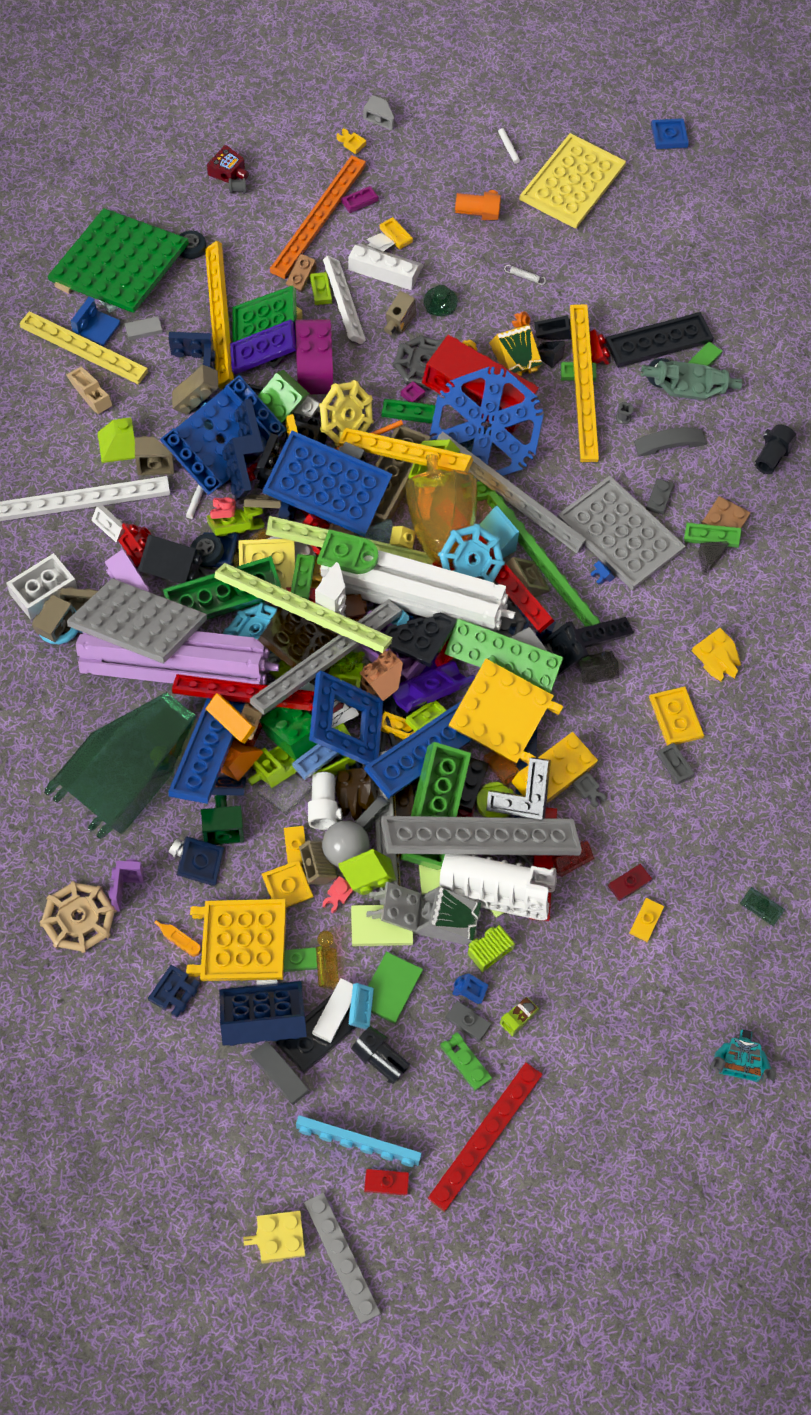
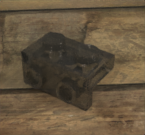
(598, 667)

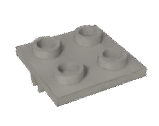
(399, 908)

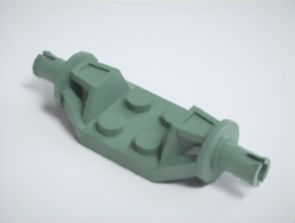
(691, 379)

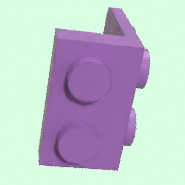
(125, 871)

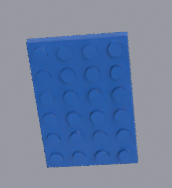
(327, 483)

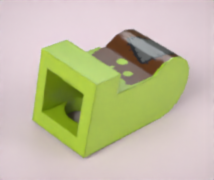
(518, 1016)

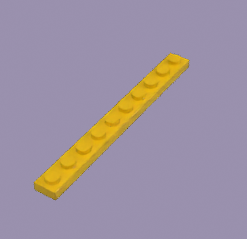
(219, 313)
(584, 383)

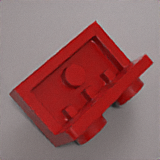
(598, 350)

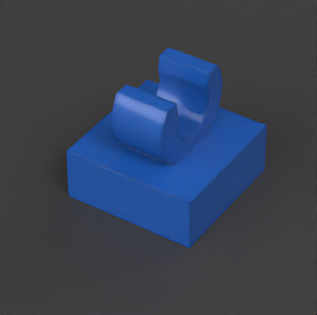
(604, 572)

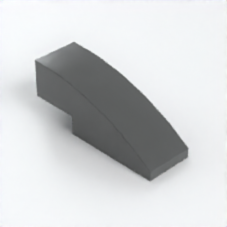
(279, 1073)

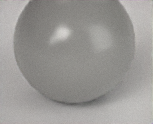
(344, 842)

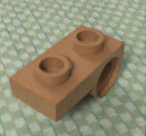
(301, 272)

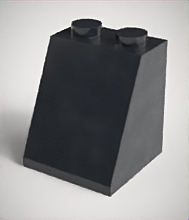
(170, 560)

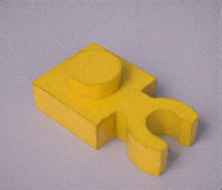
(351, 142)

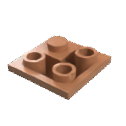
(383, 674)

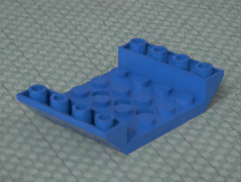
(197, 446)

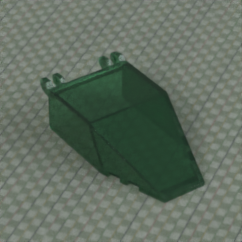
(125, 763)

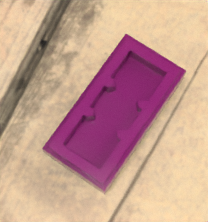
(360, 199)

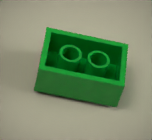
(289, 730)

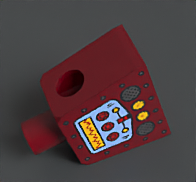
(227, 165)

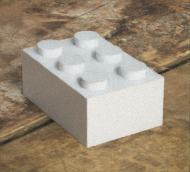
(39, 583)

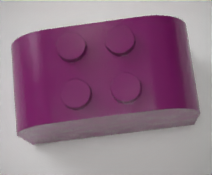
(314, 355)

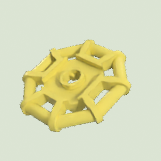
(341, 405)

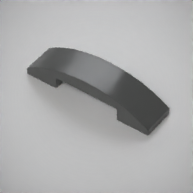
(668, 439)

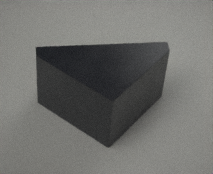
(551, 352)

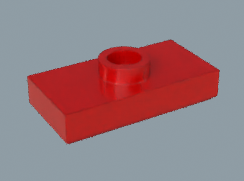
(386, 1182)

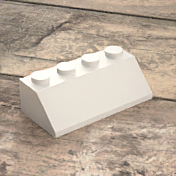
(384, 266)
(332, 591)

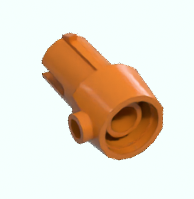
(485, 206)

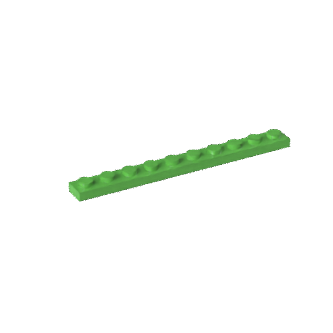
(546, 566)

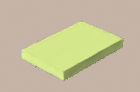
(374, 931)

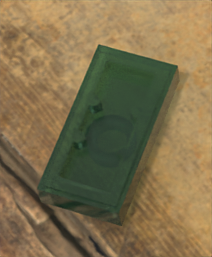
(762, 906)

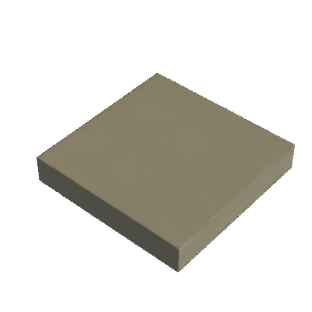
(262, 501)

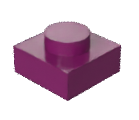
(412, 392)

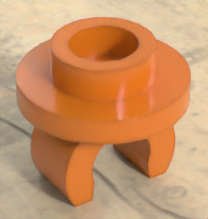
(522, 319)

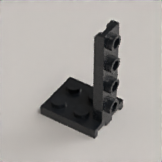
(268, 460)
(572, 642)

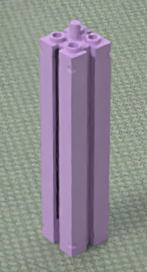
(200, 656)

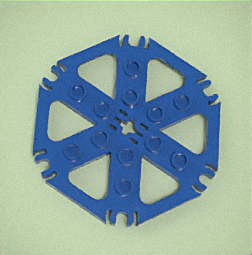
(490, 407)

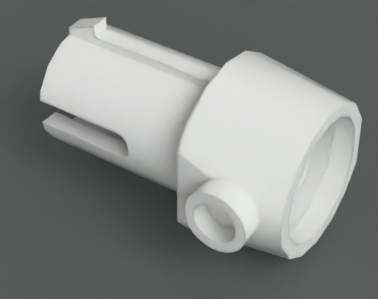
(323, 808)

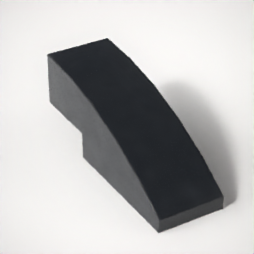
(554, 329)

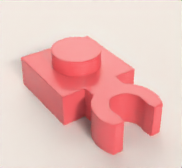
(339, 892)

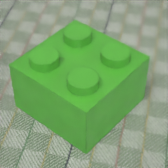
(283, 395)

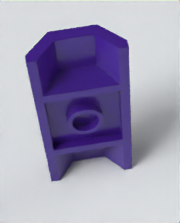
(430, 686)

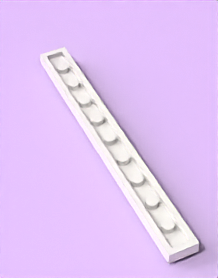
(84, 498)

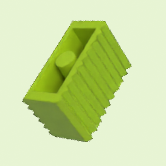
(490, 948)

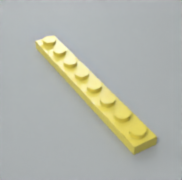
(83, 347)

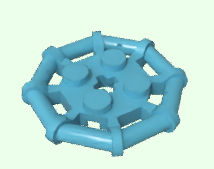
(470, 547)
(245, 625)

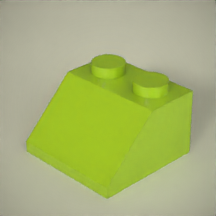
(368, 871)

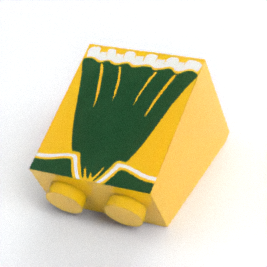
(517, 350)

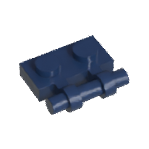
(168, 988)

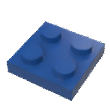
(669, 133)

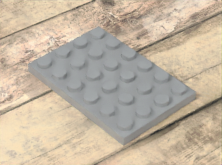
(621, 532)
(137, 620)

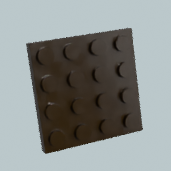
(294, 637)

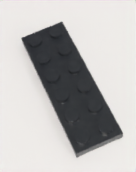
(659, 339)

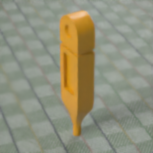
(180, 939)

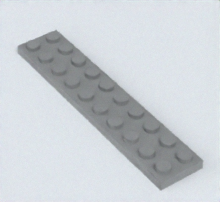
(479, 836)

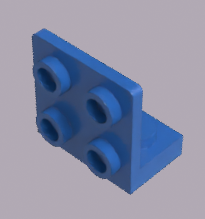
(93, 324)

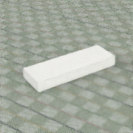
(334, 1011)

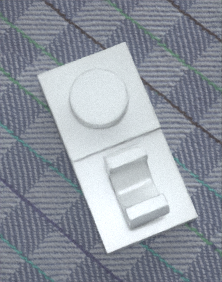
(108, 523)

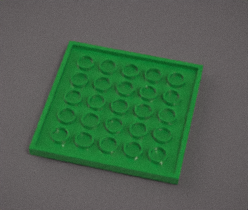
(118, 260)

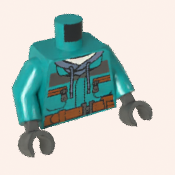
(743, 1059)

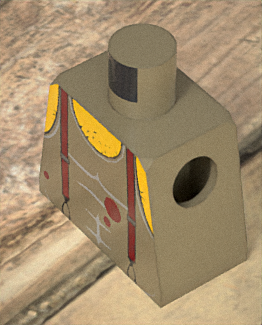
(400, 313)

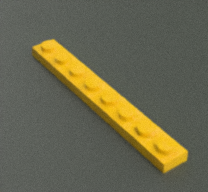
(405, 450)

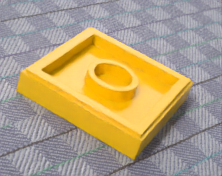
(288, 883)

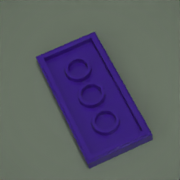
(263, 346)

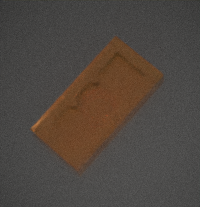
(501, 767)

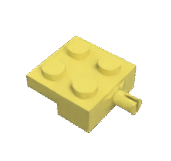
(278, 1237)

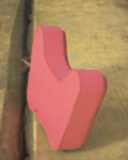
(224, 508)

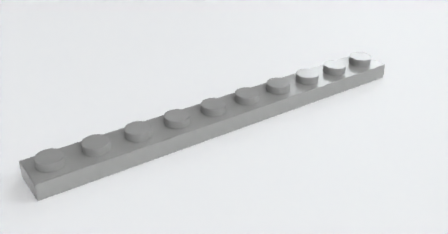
(521, 501)
(320, 660)

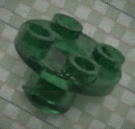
(440, 301)

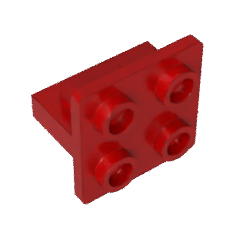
(134, 541)

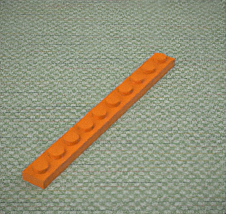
(317, 217)

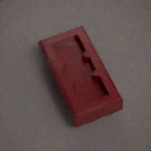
(629, 882)

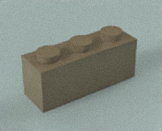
(195, 389)

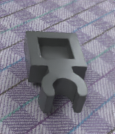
(587, 787)

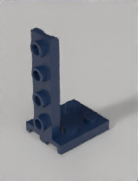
(193, 345)

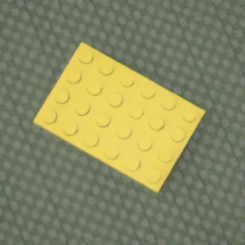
(572, 180)

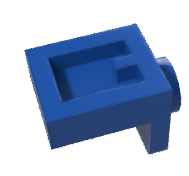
(470, 988)

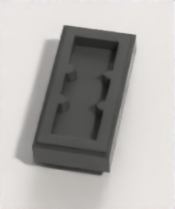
(468, 1021)

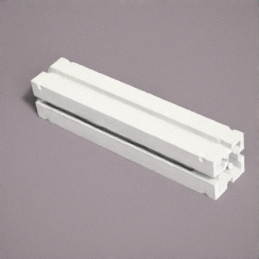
(429, 590)

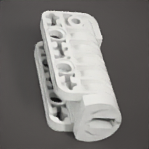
(499, 884)

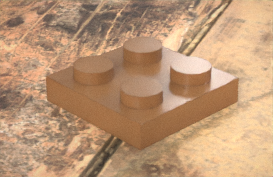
(726, 514)

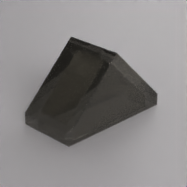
(710, 554)

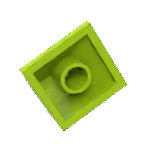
(117, 441)

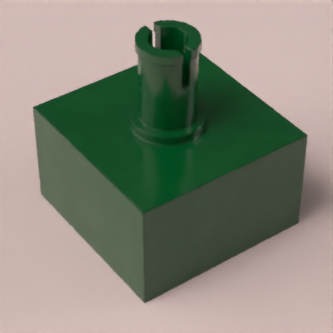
(222, 823)

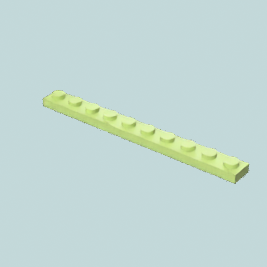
(316, 536)
(303, 607)

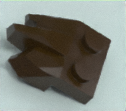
(355, 791)

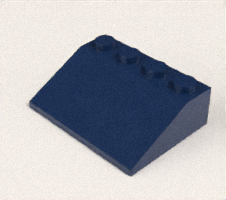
(262, 1013)

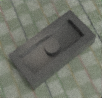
(659, 496)
(675, 763)

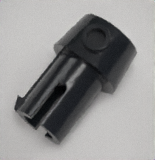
(777, 444)
(373, 1049)

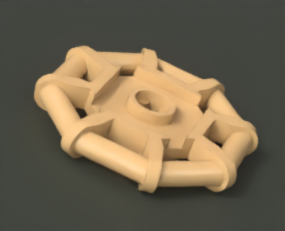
(80, 927)

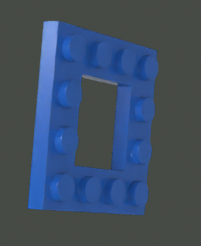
(321, 731)

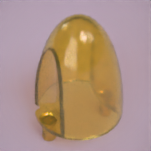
(439, 504)

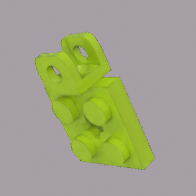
(239, 523)

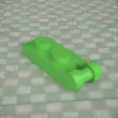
(466, 1062)

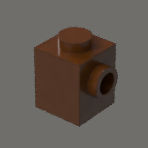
(355, 607)

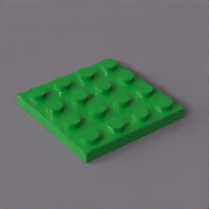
(264, 313)

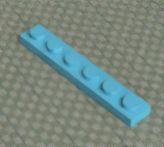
(367, 1144)

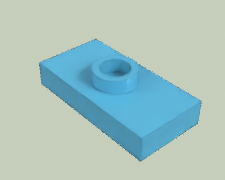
(361, 1006)

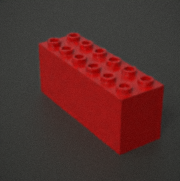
(456, 360)

